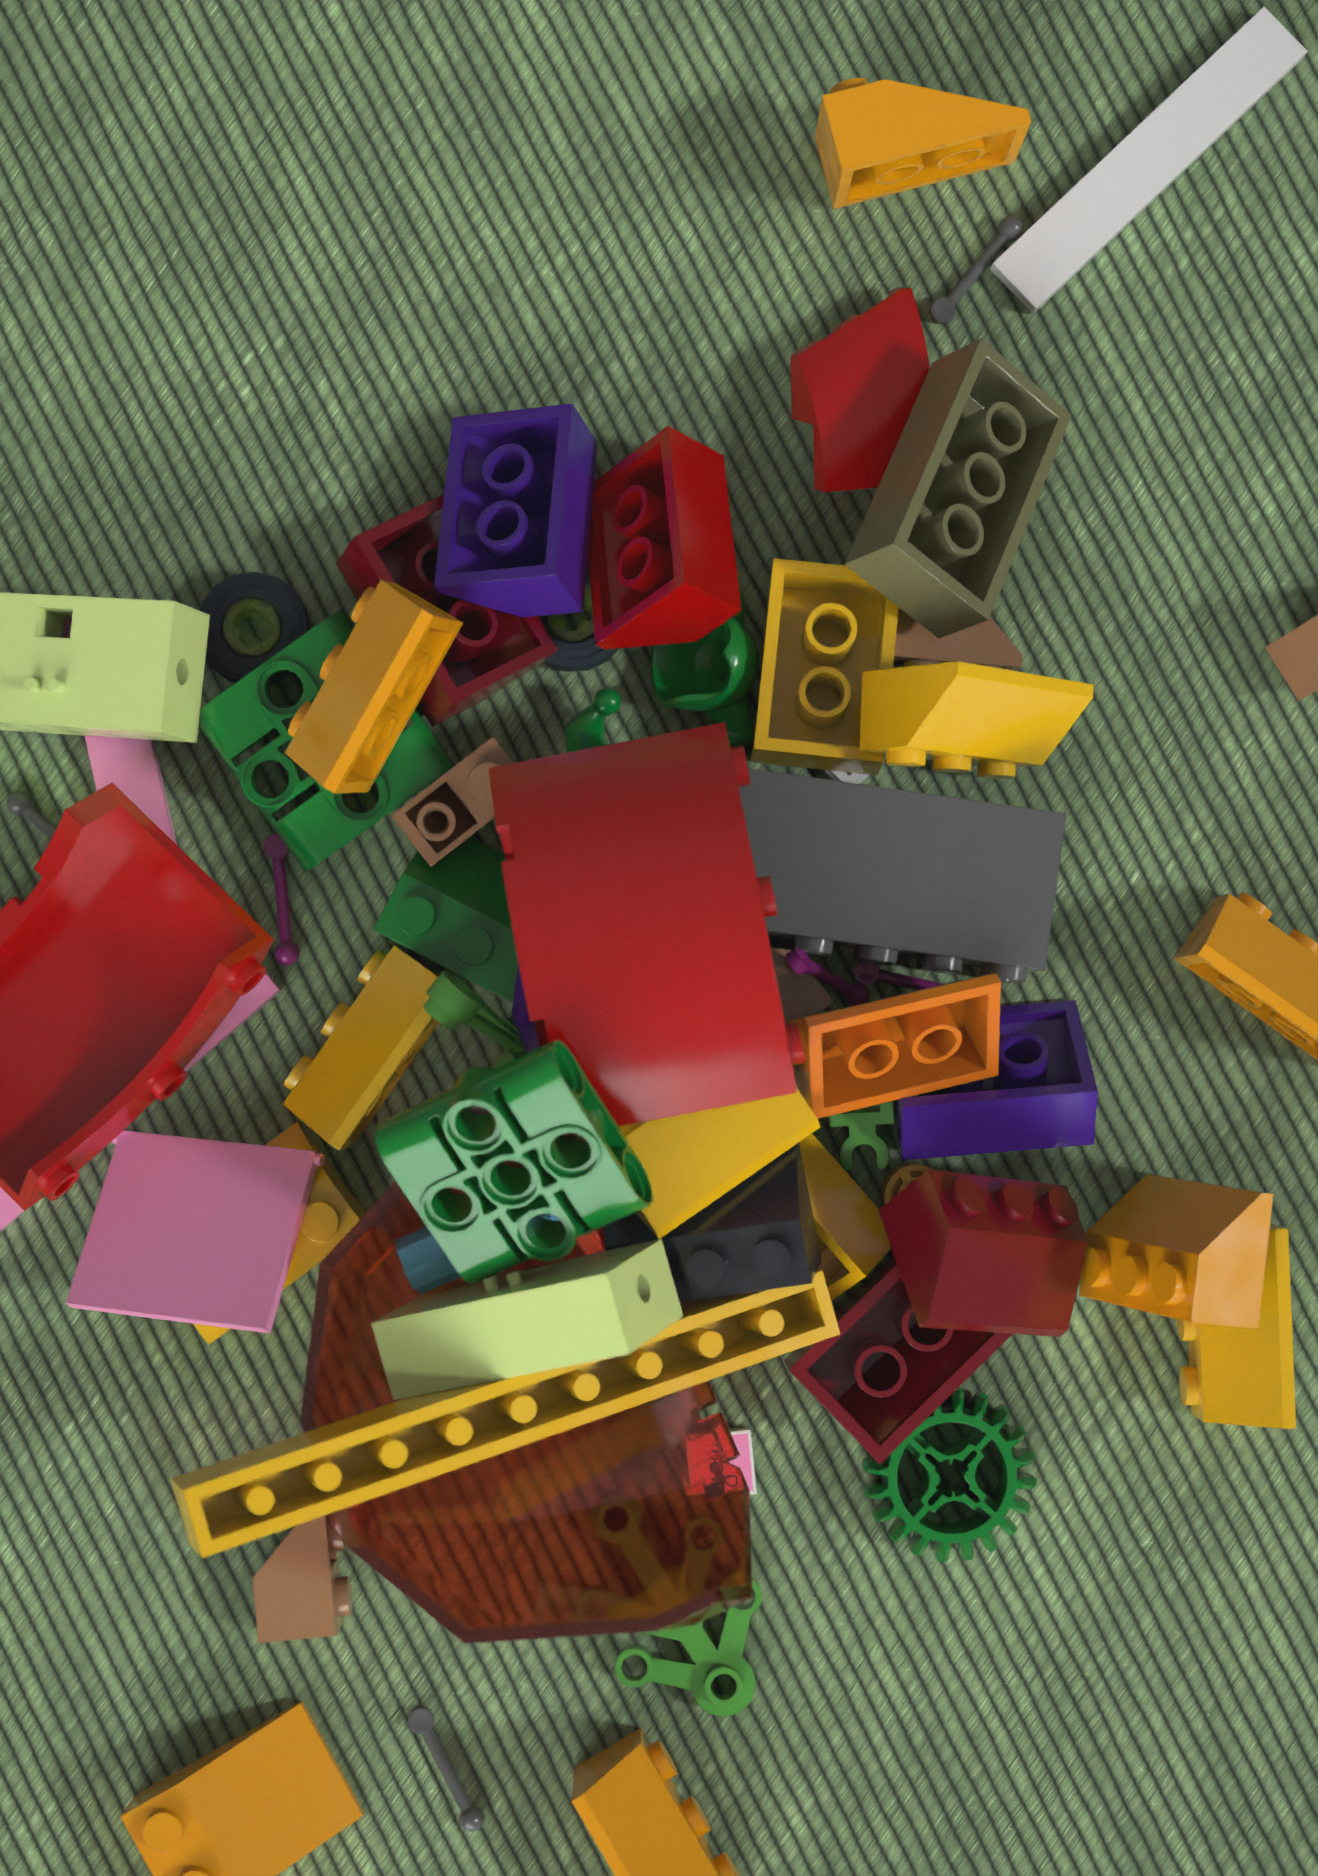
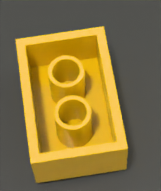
(817, 642)

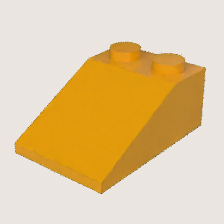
(909, 136)
(245, 1804)

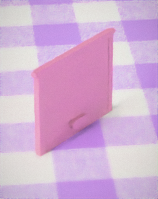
(194, 1230)

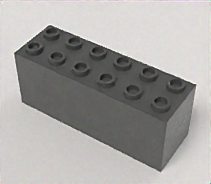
(905, 873)

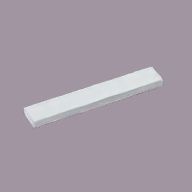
(1148, 160)

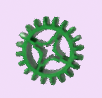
(930, 1496)

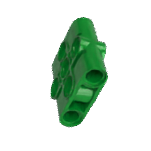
(326, 820)
(499, 1216)

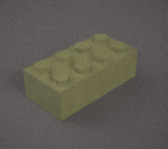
(959, 490)

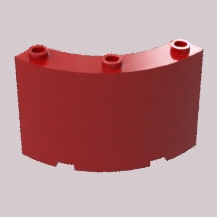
(646, 922)
(108, 988)

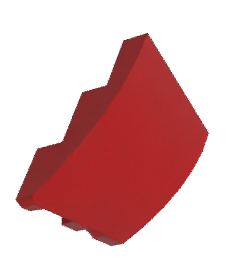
(860, 391)

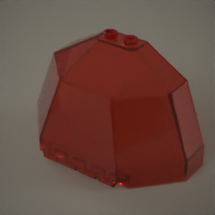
(559, 1538)

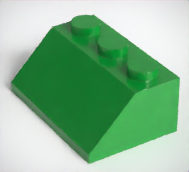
(457, 916)

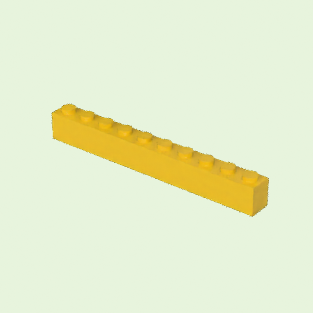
(466, 1424)

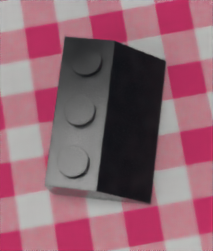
(744, 1240)

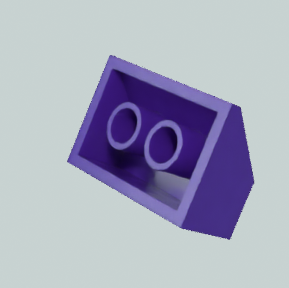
(518, 511)
(1036, 1102)

